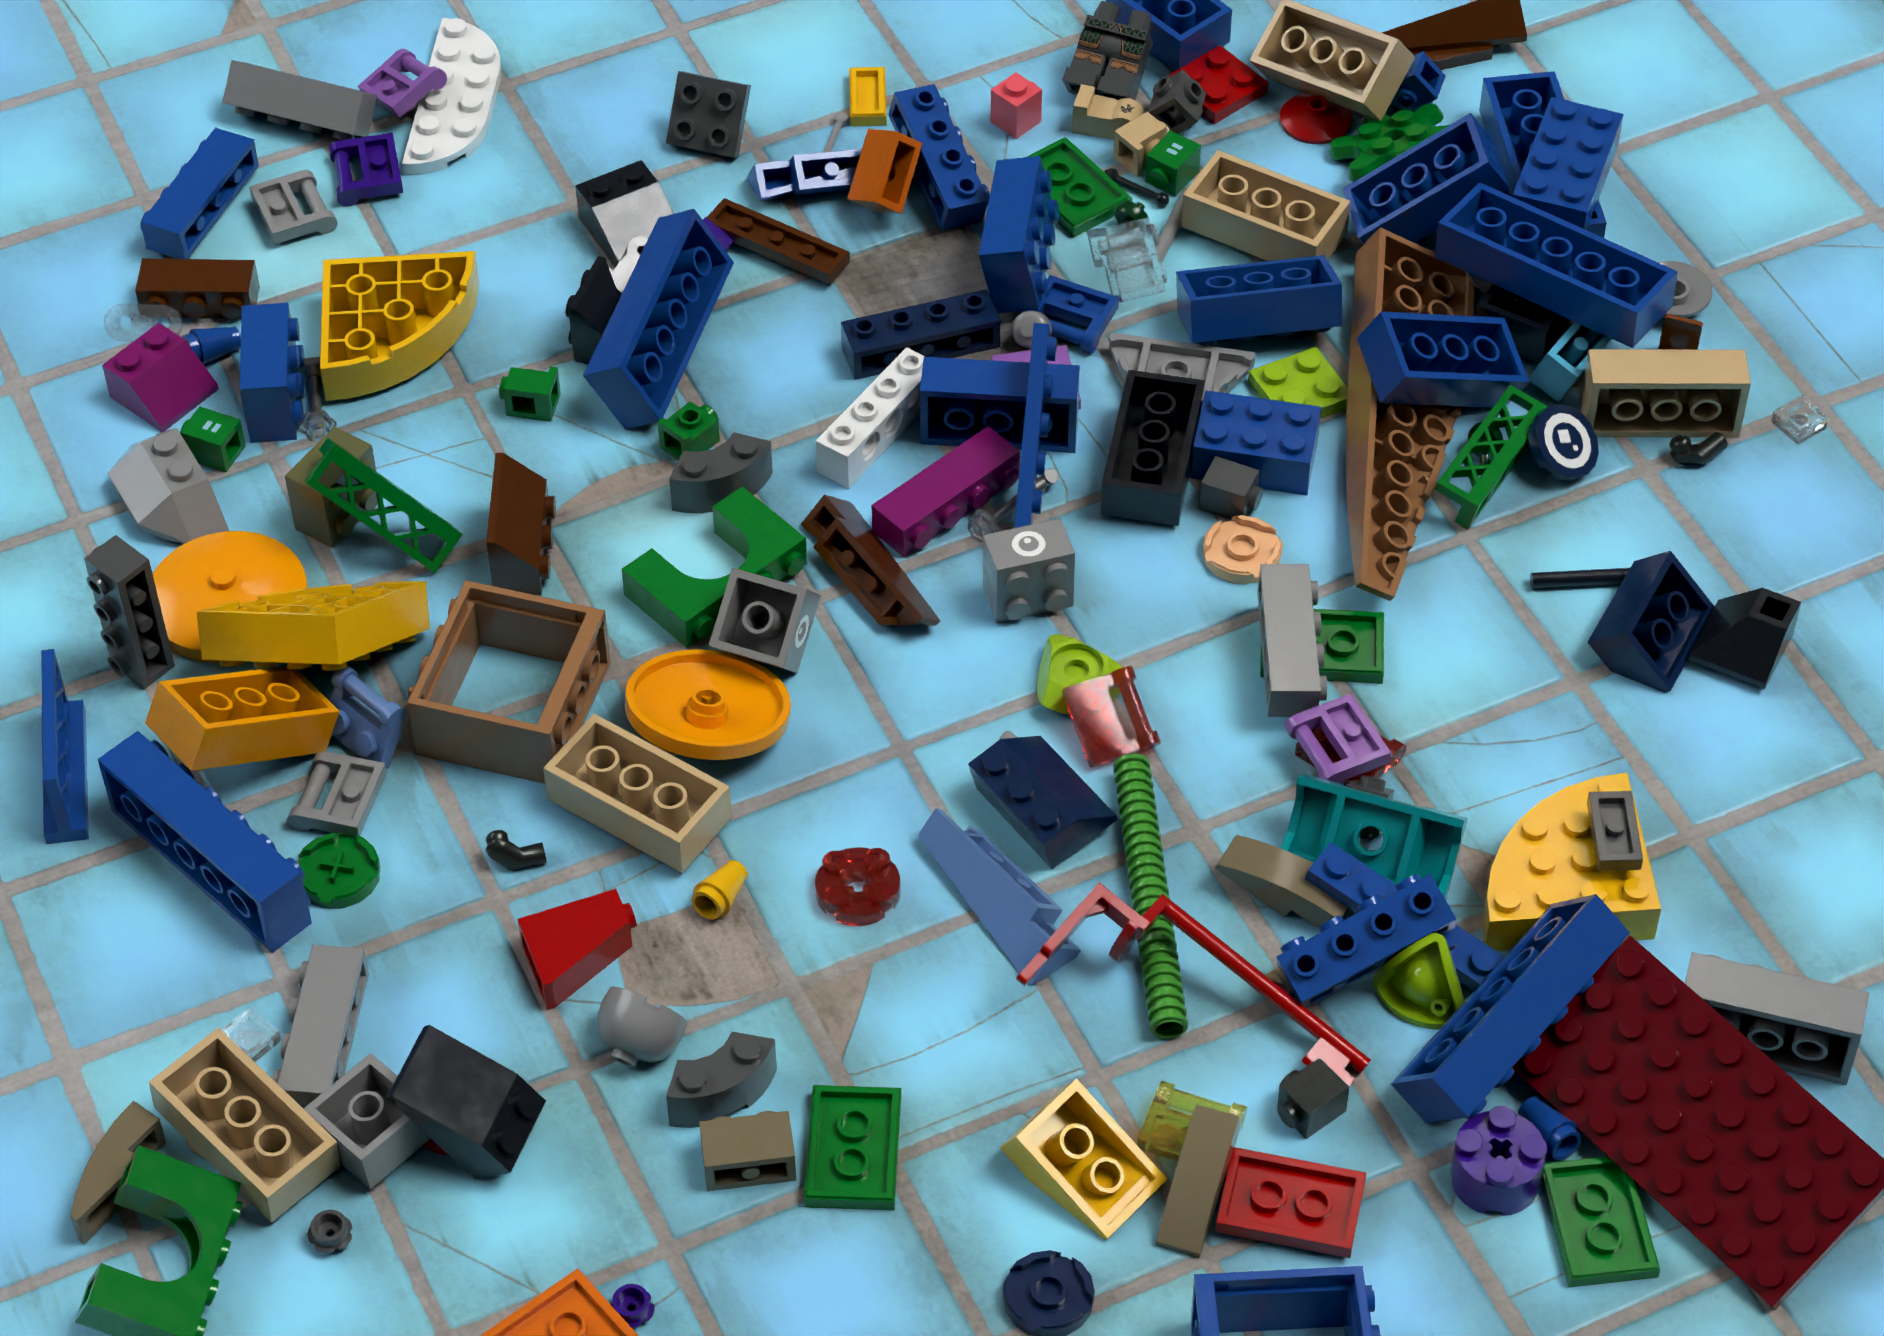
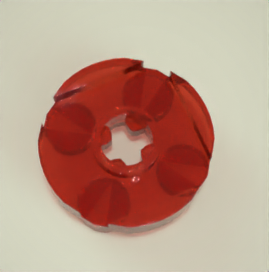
(854, 865)

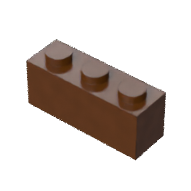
(199, 286)

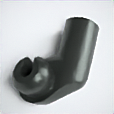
(1700, 453)

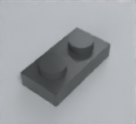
(1614, 831)

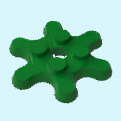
(1375, 144)

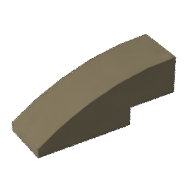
(1277, 880)
(102, 1175)
(1198, 1180)

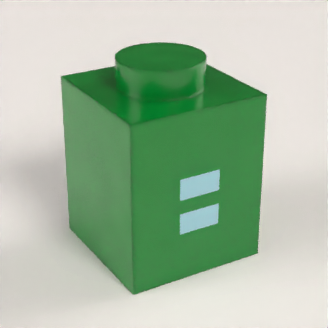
(1172, 163)
(213, 438)

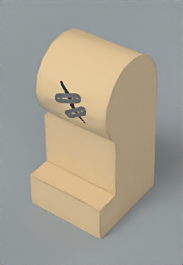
(1100, 114)

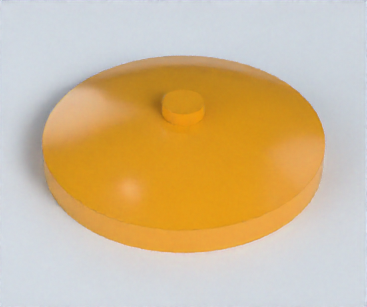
(216, 572)
(707, 704)

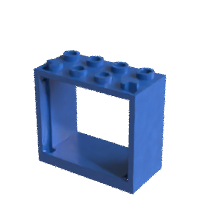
(1283, 1301)

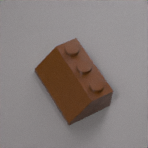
(519, 527)

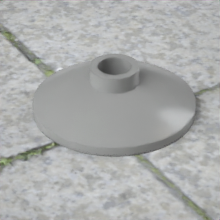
(1692, 290)

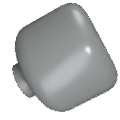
(1023, 327)

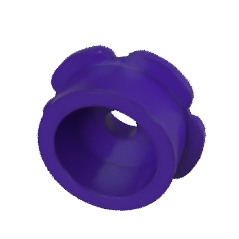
(636, 1296)

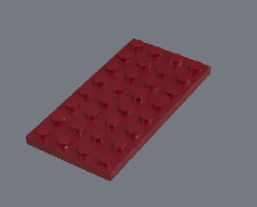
(1705, 1122)

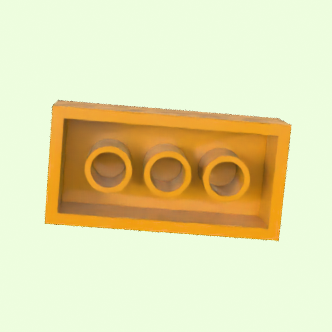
(241, 717)

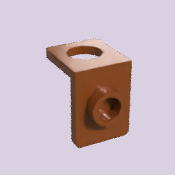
(1680, 333)

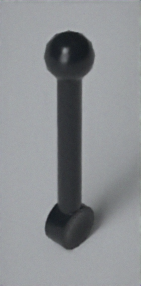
(1161, 199)

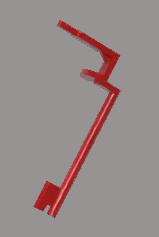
(1330, 1045)

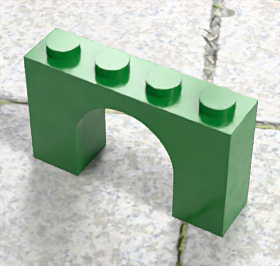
(691, 605)
(200, 1211)

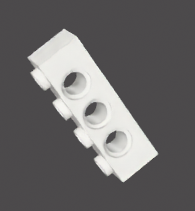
(872, 421)

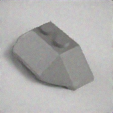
(167, 489)

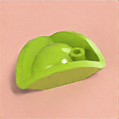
(1067, 663)
(1421, 983)

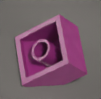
(158, 378)

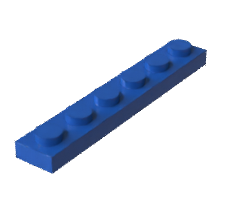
(1035, 425)
(1355, 882)

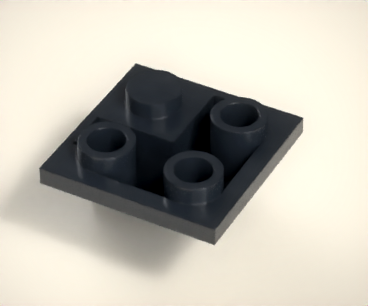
(591, 310)
(1747, 635)

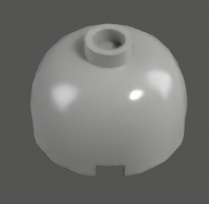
(638, 1028)

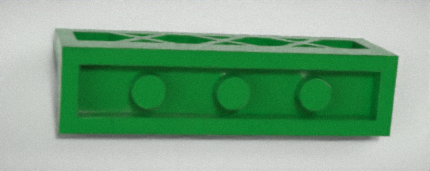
(1500, 464)
(384, 489)

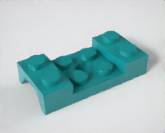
(1413, 836)

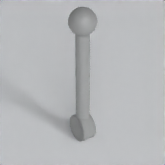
(840, 121)

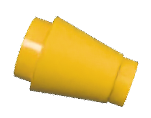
(718, 891)

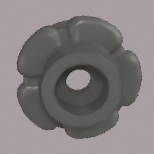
(327, 1222)

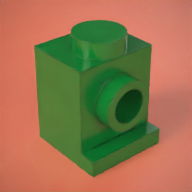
(530, 393)
(689, 430)

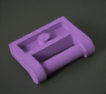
(398, 92)
(1349, 734)

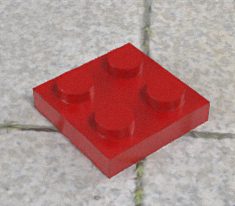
(1227, 83)

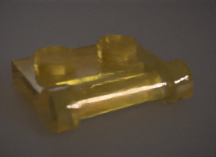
(1166, 1128)

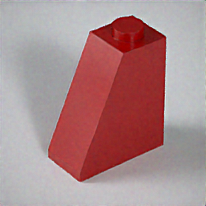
(575, 942)

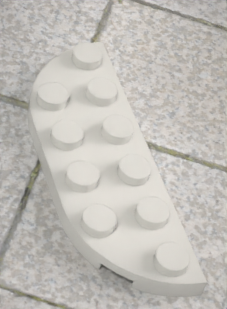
(459, 114)

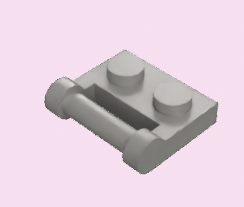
(282, 212)
(348, 799)

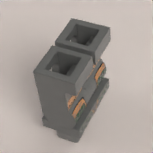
(1111, 53)

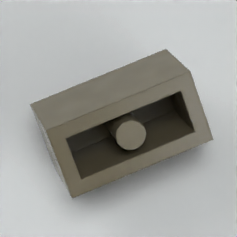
(747, 1150)

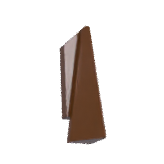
(1464, 32)
(866, 565)

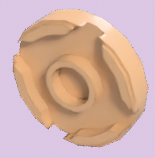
(1239, 547)

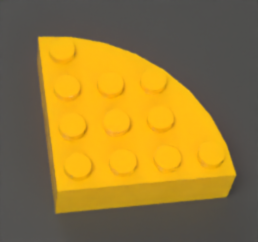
(391, 317)
(314, 625)
(1553, 860)

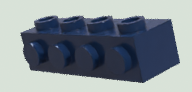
(932, 329)

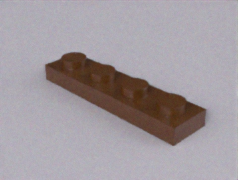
(780, 241)

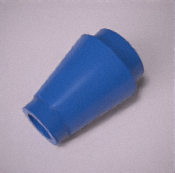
(213, 342)
(1557, 1130)

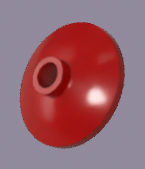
(1314, 119)

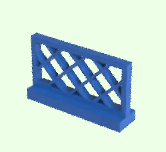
(63, 758)

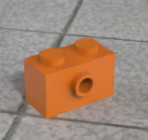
(884, 171)

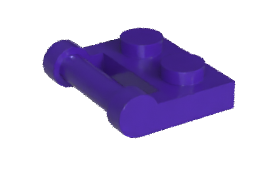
(378, 167)

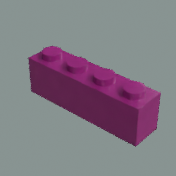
(946, 491)

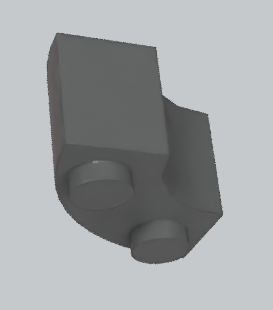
(713, 474)
(722, 1081)

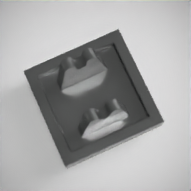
(708, 114)

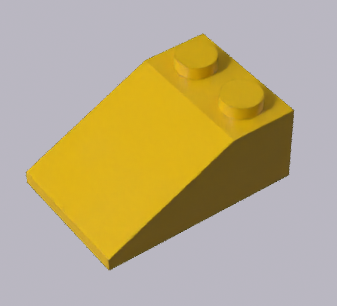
(1084, 1160)

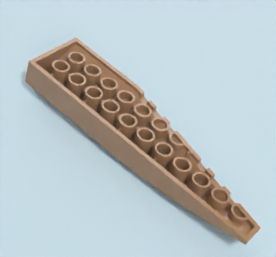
(1394, 448)

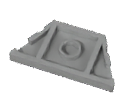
(1216, 365)

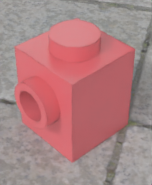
(1016, 105)

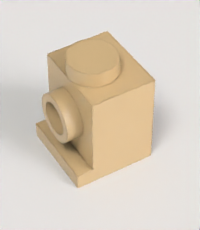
(1136, 140)

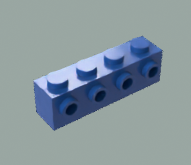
(943, 164)
(199, 194)
(1365, 940)

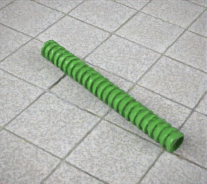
(1147, 884)

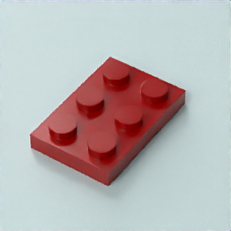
(1291, 1202)

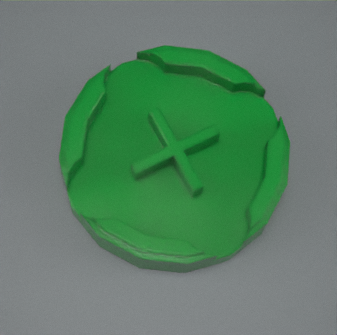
(339, 870)

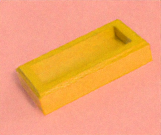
(867, 96)

